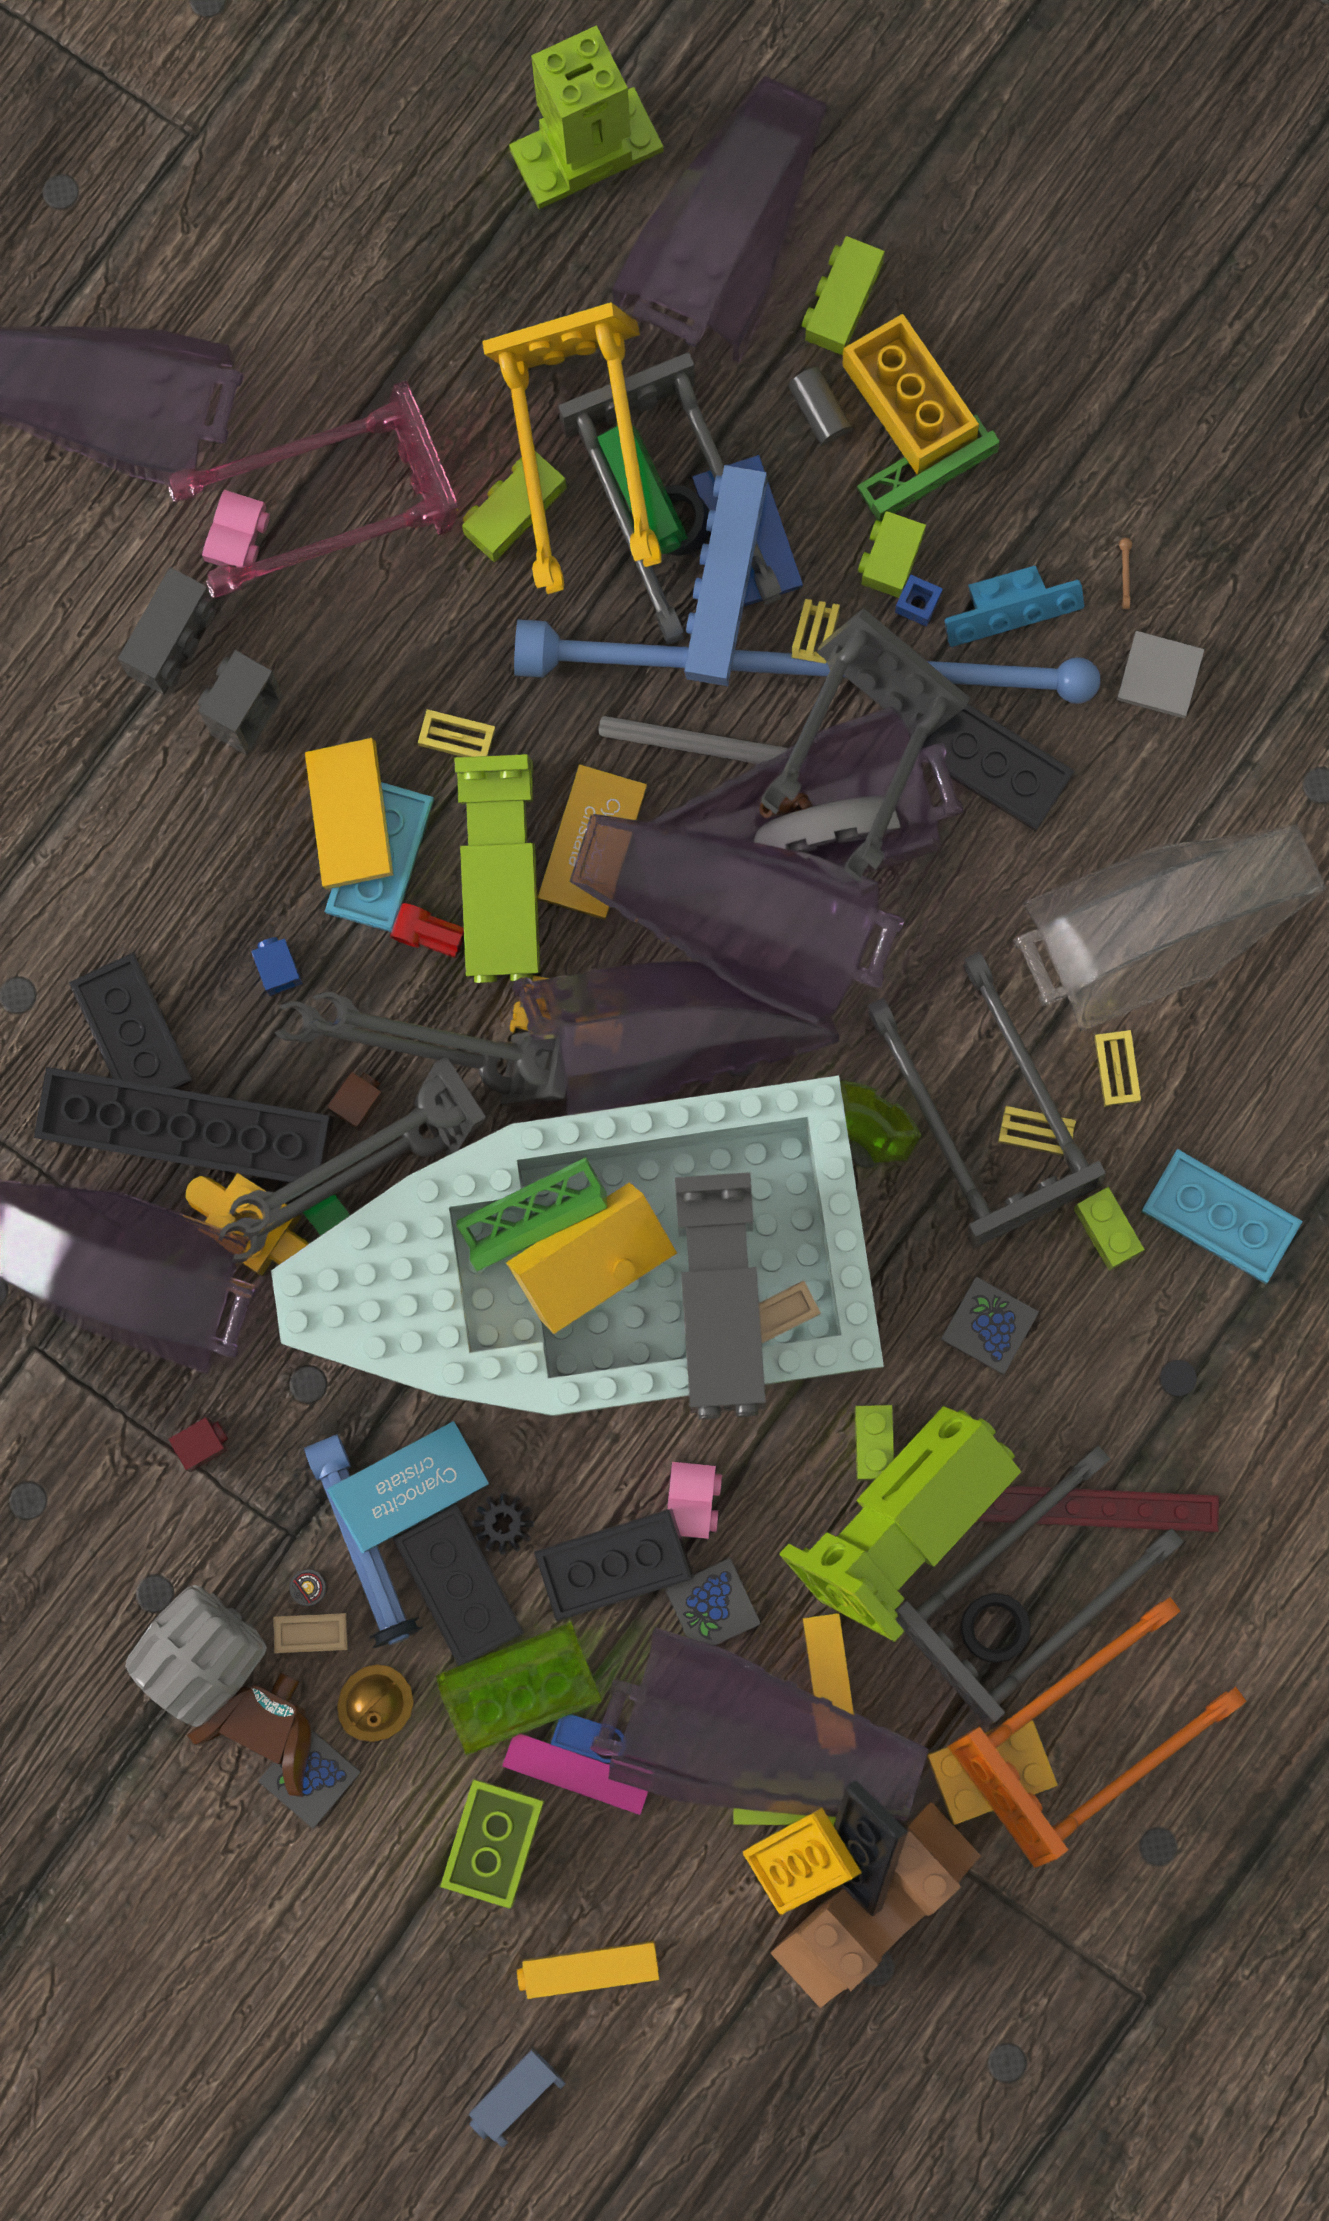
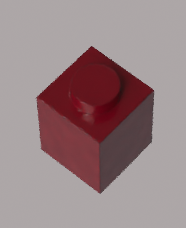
(199, 1443)

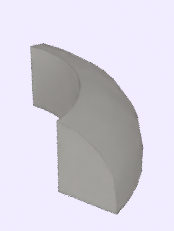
(821, 824)

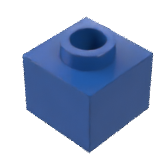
(918, 589)

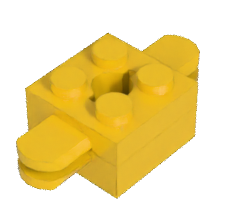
(215, 1203)

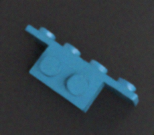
(1011, 603)

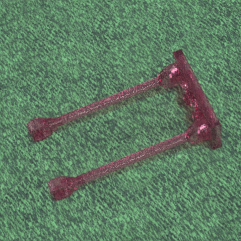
(414, 447)

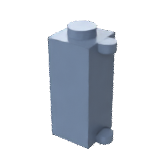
(513, 2096)

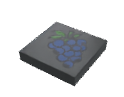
(989, 1325)
(713, 1604)
(325, 1781)

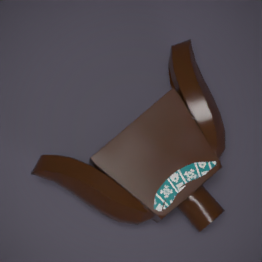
(267, 1725)

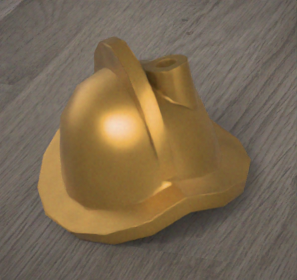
(375, 1703)

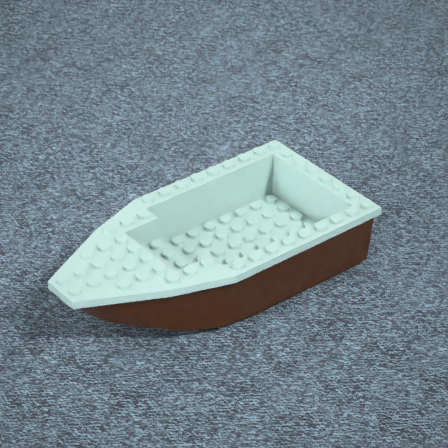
(405, 1303)

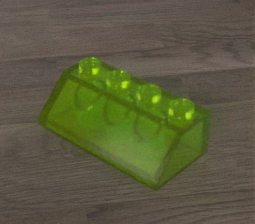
(518, 1688)

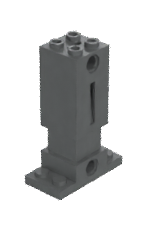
(720, 1296)

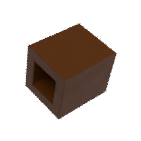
(356, 1100)

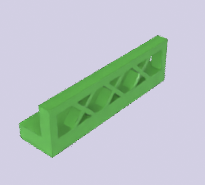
(908, 492)
(539, 1225)

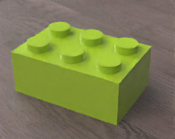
(492, 1843)

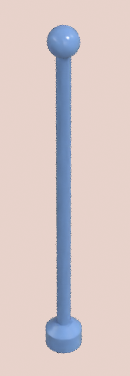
(540, 649)

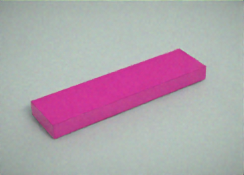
(571, 1772)

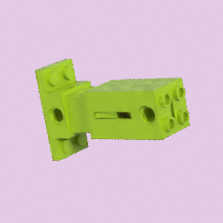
(588, 121)
(498, 868)
(907, 1519)

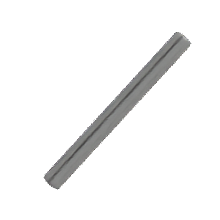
(687, 740)

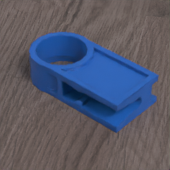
(577, 1735)

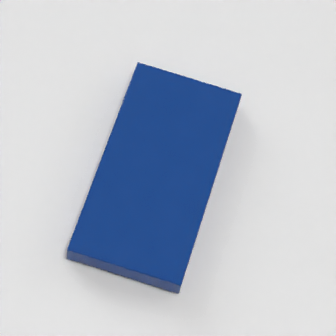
(770, 537)

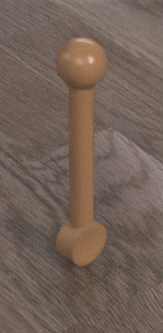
(1125, 545)

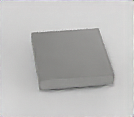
(1160, 674)

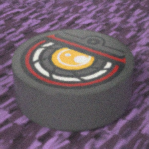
(308, 1587)

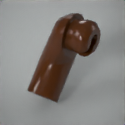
(787, 806)

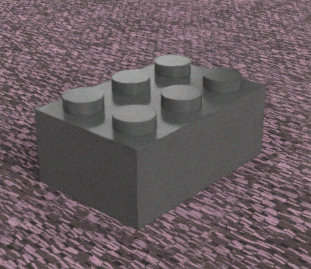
(168, 631)
(240, 702)

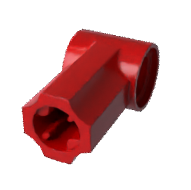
(418, 928)

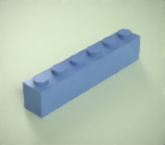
(725, 575)

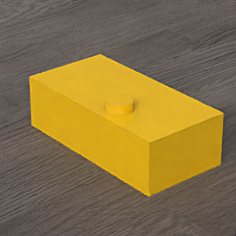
(910, 394)
(592, 1259)

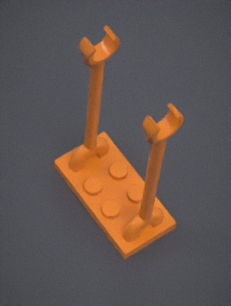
(1000, 1780)

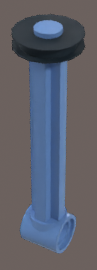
(331, 1466)

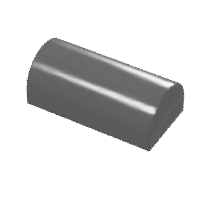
(819, 406)

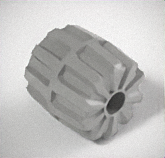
(195, 1656)

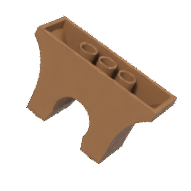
(844, 1943)

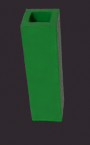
(660, 510)

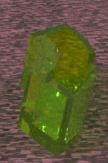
(878, 1125)

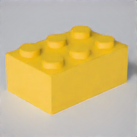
(961, 1794)

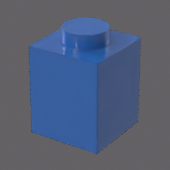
(276, 965)

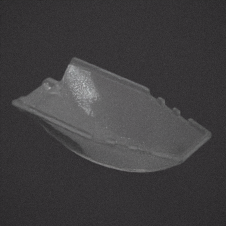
(1165, 918)

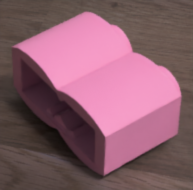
(235, 530)
(692, 1496)

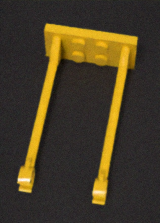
(549, 345)

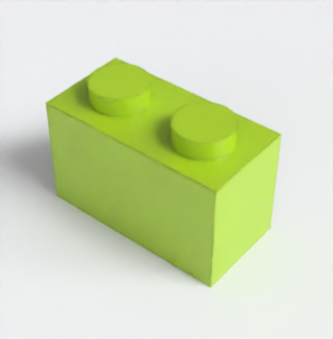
(892, 554)
(1108, 1228)
(873, 1440)

